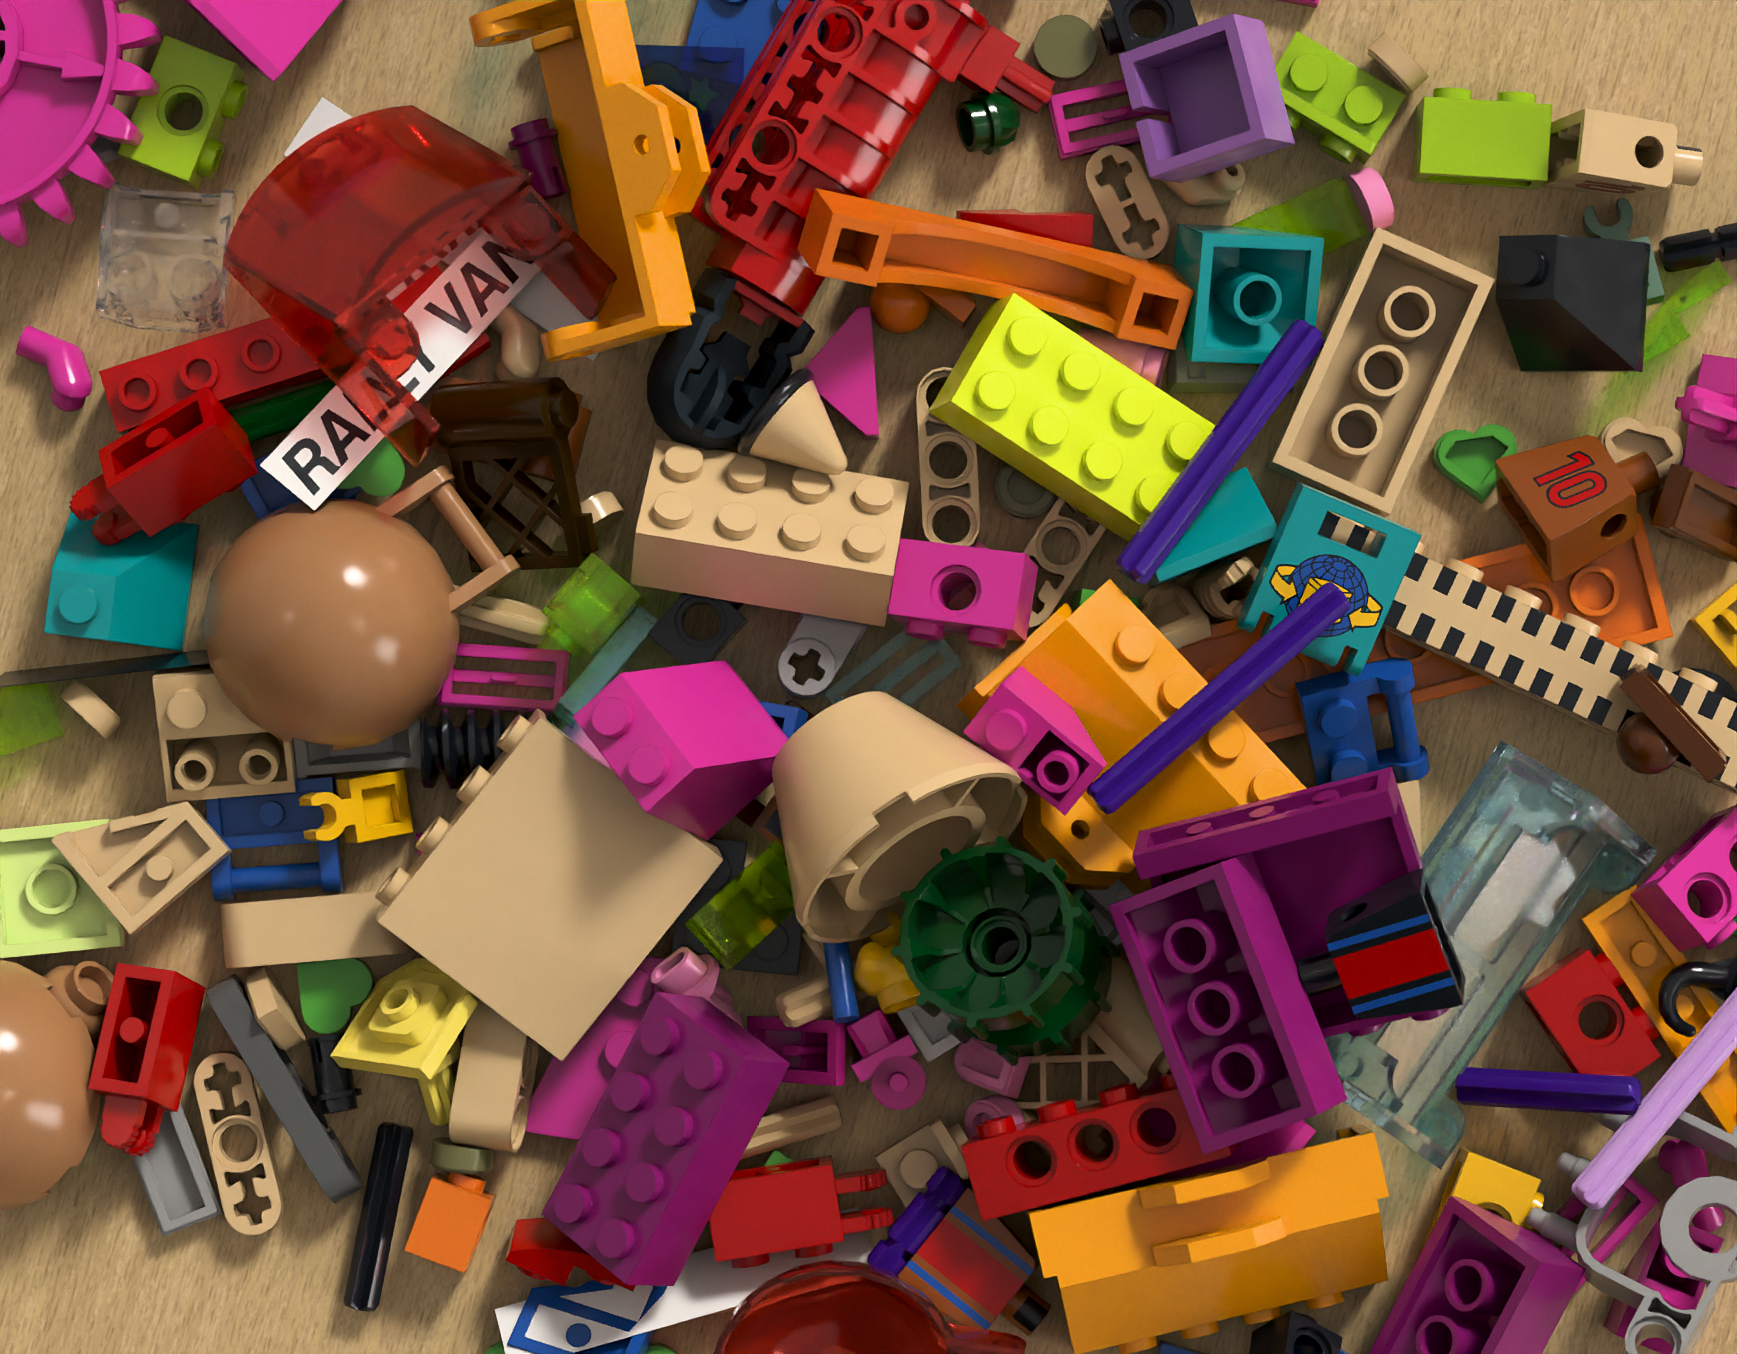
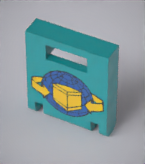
(1304, 561)

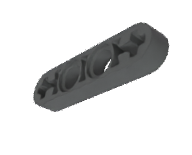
(285, 1091)

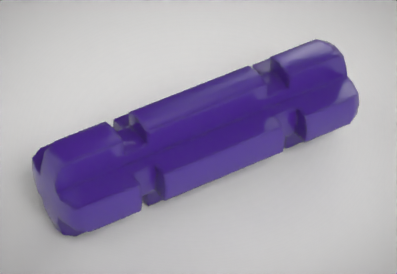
(917, 1220)

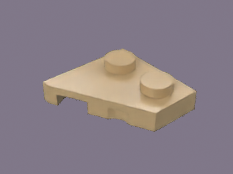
(144, 860)

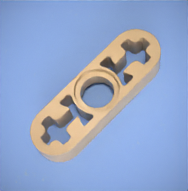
(1047, 594)
(222, 1164)

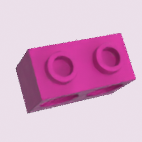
(1706, 870)

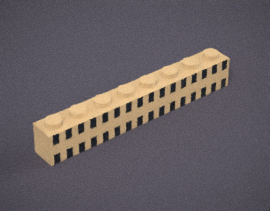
(1534, 652)

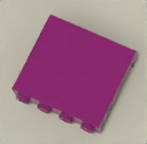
(1313, 855)

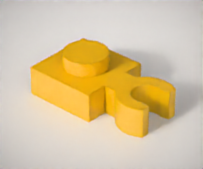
(366, 808)

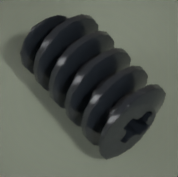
(460, 748)

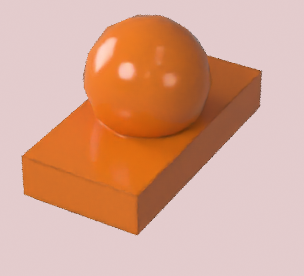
(906, 307)

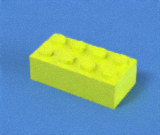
(1069, 415)

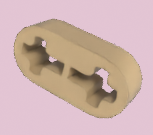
(1140, 197)

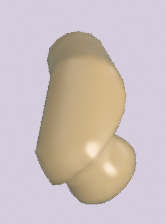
(1211, 188)
(518, 345)

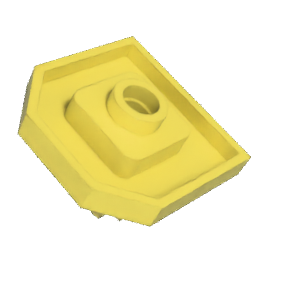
(411, 1031)

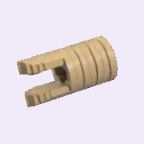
(1217, 577)

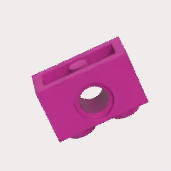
(932, 570)

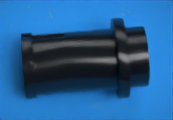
(333, 1083)

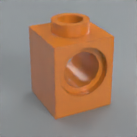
(451, 1220)

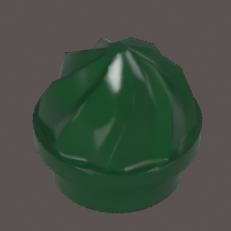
(987, 122)

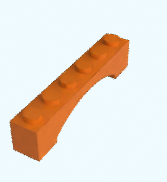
(896, 244)

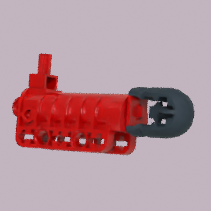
(836, 130)

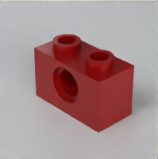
(1560, 995)

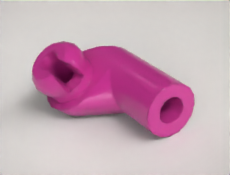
(64, 364)
(1685, 1164)

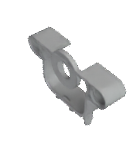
(1653, 1314)

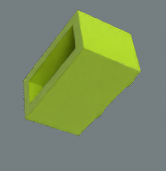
(1482, 140)

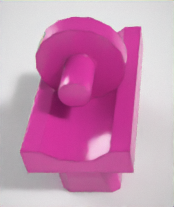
(886, 1058)

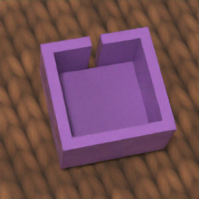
(1219, 95)

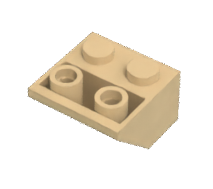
(211, 744)

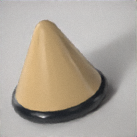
(794, 428)

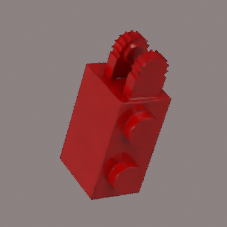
(166, 470)
(144, 1053)
(791, 1209)

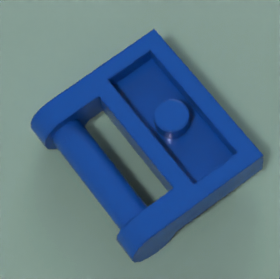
(1341, 728)
(273, 822)

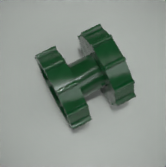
(963, 917)

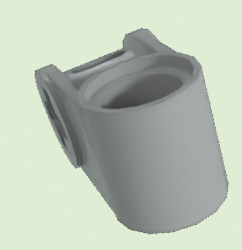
(828, 640)

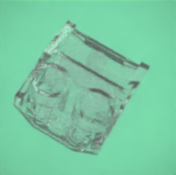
(153, 247)

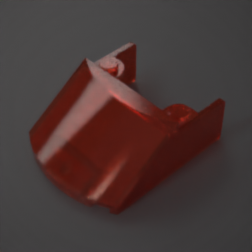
(363, 220)

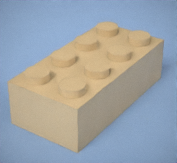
(1380, 372)
(769, 533)

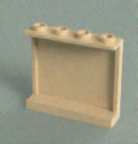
(544, 885)

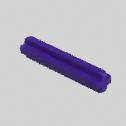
(1549, 1091)

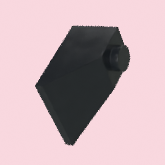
(1573, 302)

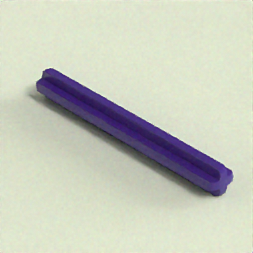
(1219, 452)
(1218, 698)

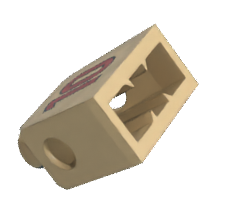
(1618, 155)

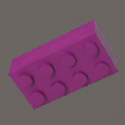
(665, 1139)

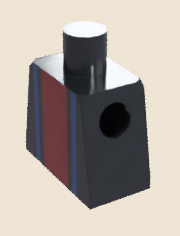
(1388, 953)

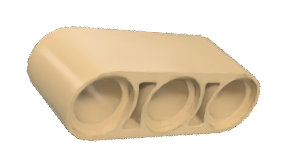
(937, 492)
(305, 930)
(493, 1083)

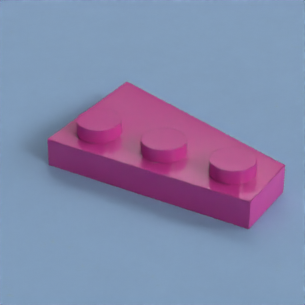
(575, 1085)

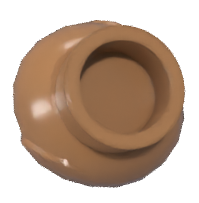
(83, 992)

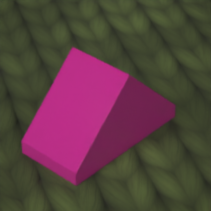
(847, 374)
(813, 1050)

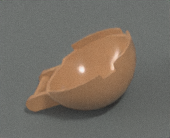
(344, 615)
(43, 1088)

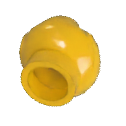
(882, 974)

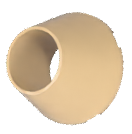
(871, 804)

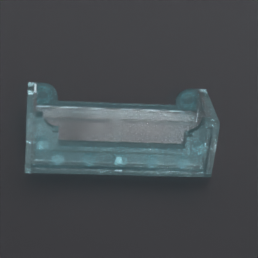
(1505, 884)

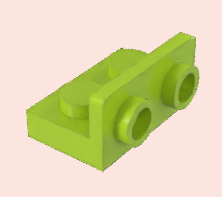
(1335, 100)

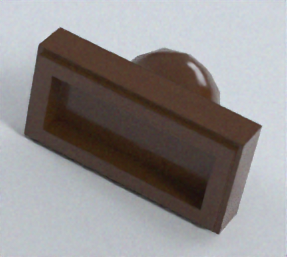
(1696, 511)
(1663, 729)

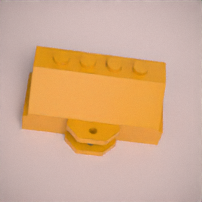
(616, 161)
(1122, 687)
(1217, 1244)

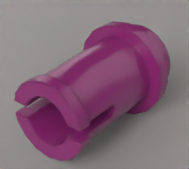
(539, 155)

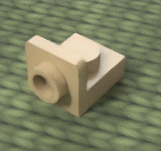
(920, 1154)

